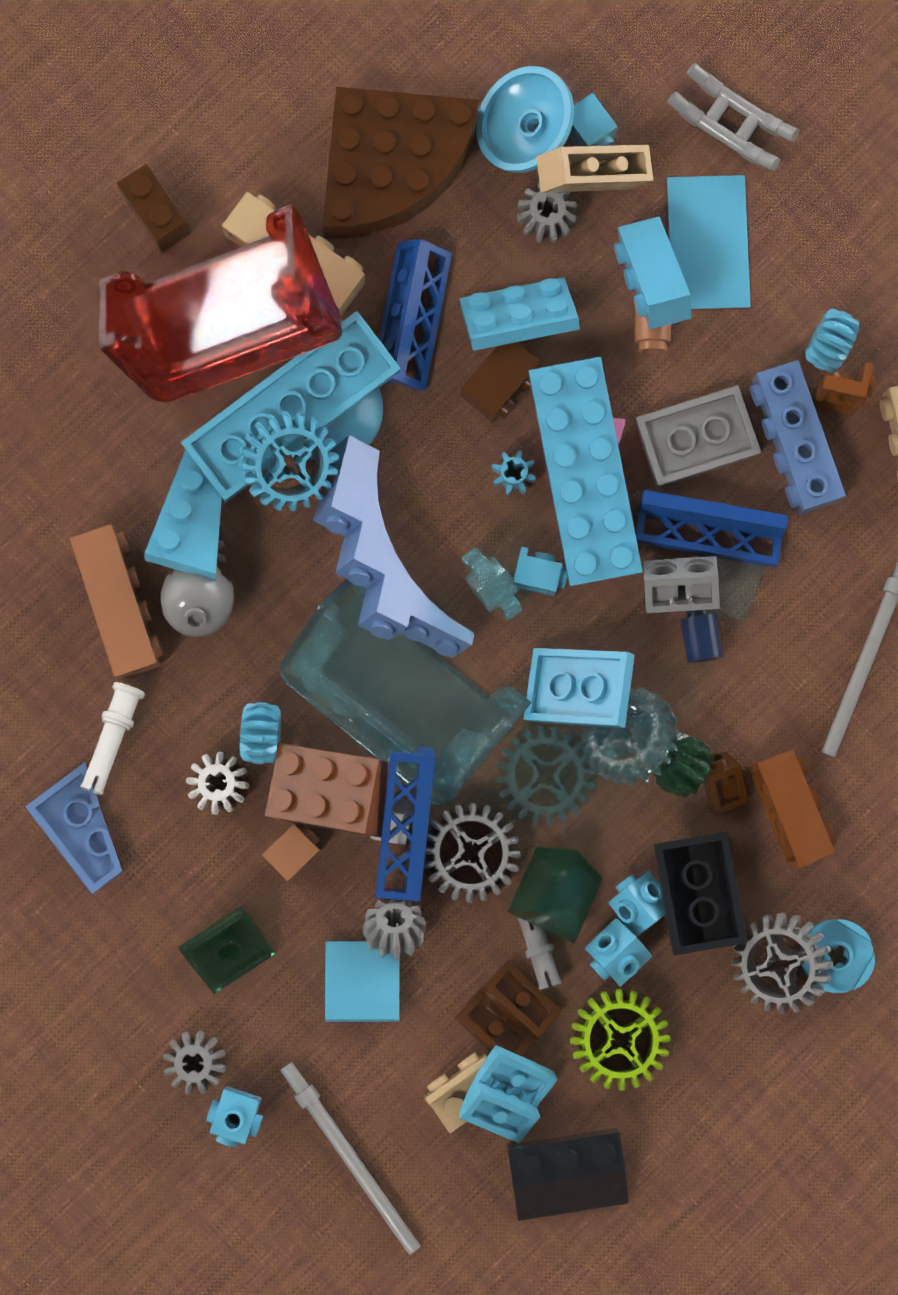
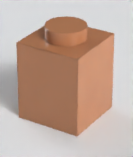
(293, 851)

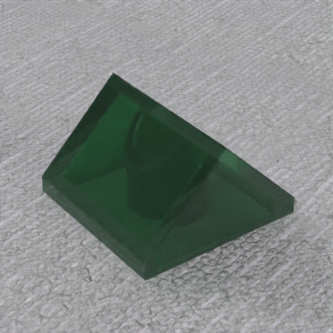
(556, 891)
(227, 949)

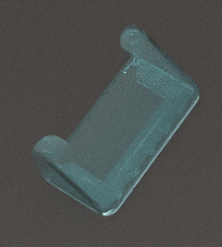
(397, 694)

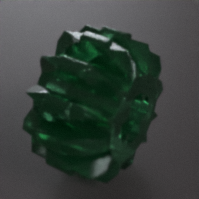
(687, 767)

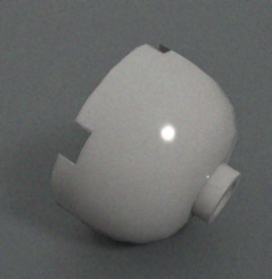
(197, 603)

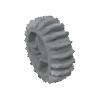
(497, 835)
(786, 976)

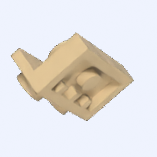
(448, 1094)

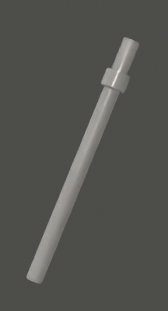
(863, 666)
(308, 1097)

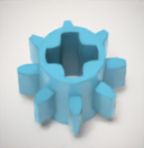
(510, 482)

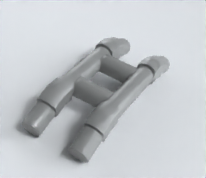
(753, 115)

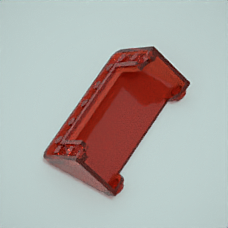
(220, 314)

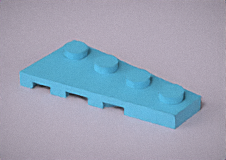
(188, 523)

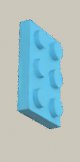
(519, 313)
(579, 687)

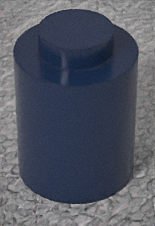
(701, 636)

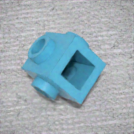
(639, 902)
(617, 953)
(239, 1103)

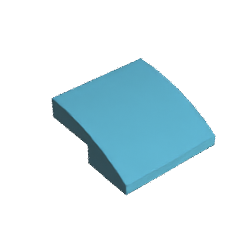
(360, 984)
(507, 1094)

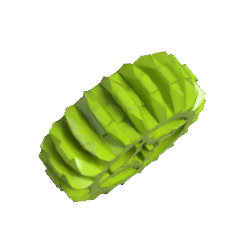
(606, 1050)

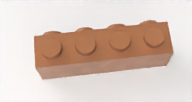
(115, 601)

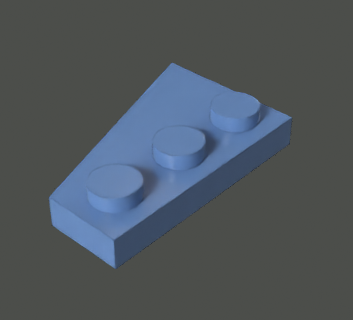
(77, 829)

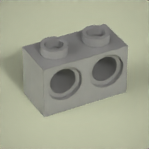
(681, 584)

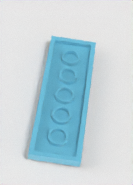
(317, 383)
(585, 471)

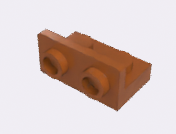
(843, 393)

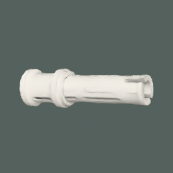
(117, 721)

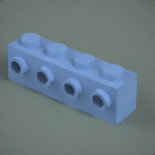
(797, 438)

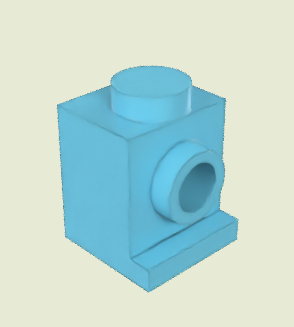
(539, 573)

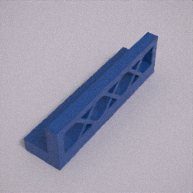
(404, 309)
(714, 516)
(418, 824)

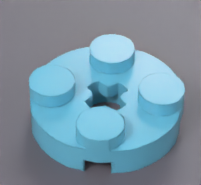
(857, 950)

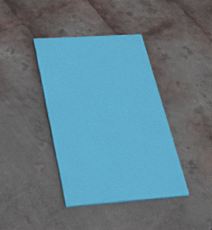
(711, 238)

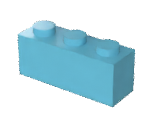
(653, 273)

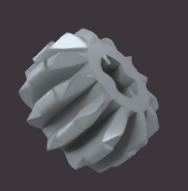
(558, 219)
(394, 928)
(193, 1049)

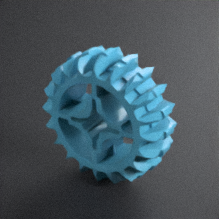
(300, 454)

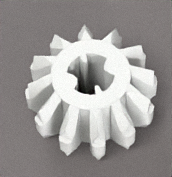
(217, 770)

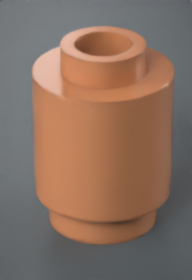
(651, 340)

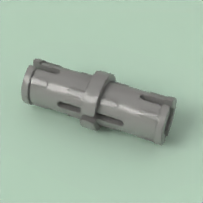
(540, 953)

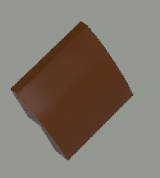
(508, 1012)

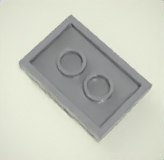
(697, 436)

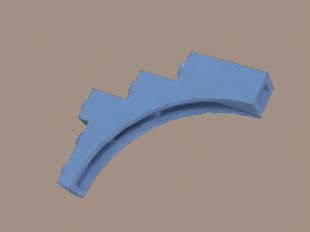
(368, 559)

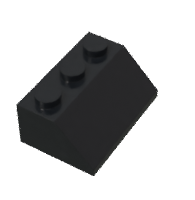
(700, 893)
(568, 1174)

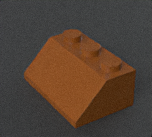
(792, 809)

